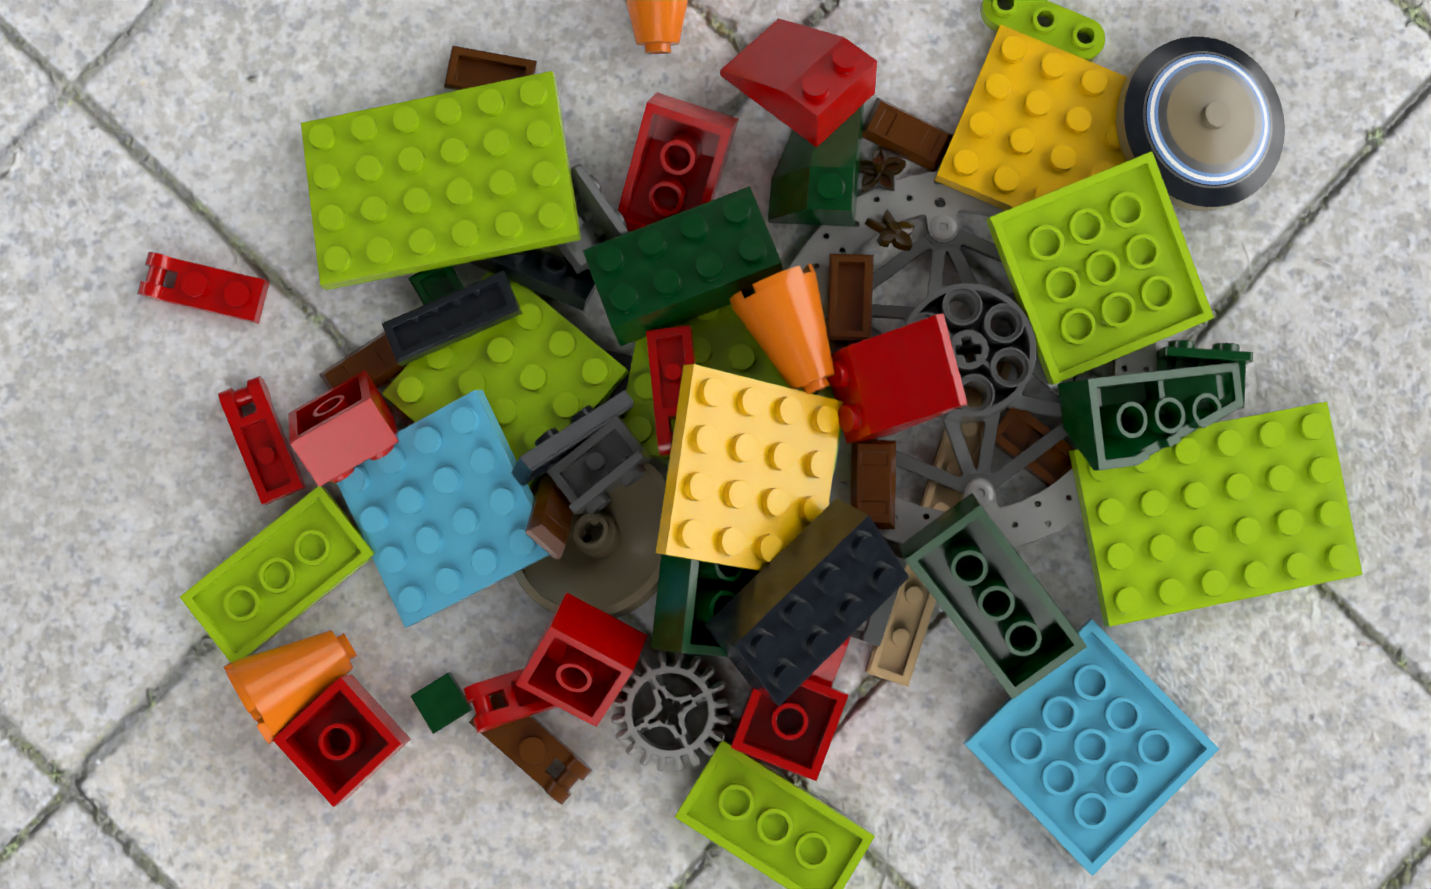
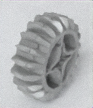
(687, 745)

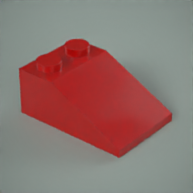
(804, 77)
(675, 160)
(896, 380)

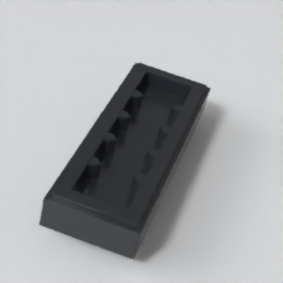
(545, 274)
(452, 318)
(555, 445)

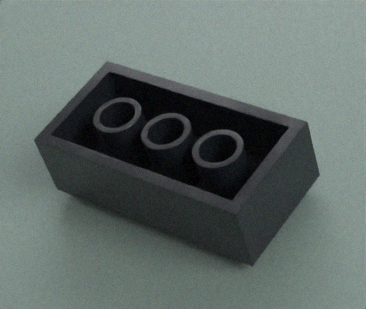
(807, 601)

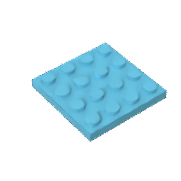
(444, 509)
(1092, 749)

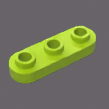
(1061, 33)

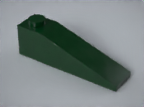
(818, 182)
(1136, 415)

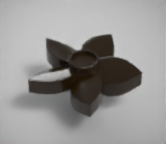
(881, 170)
(892, 232)

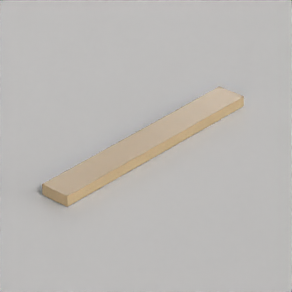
(914, 603)

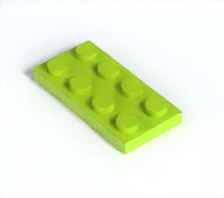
(278, 575)
(773, 823)

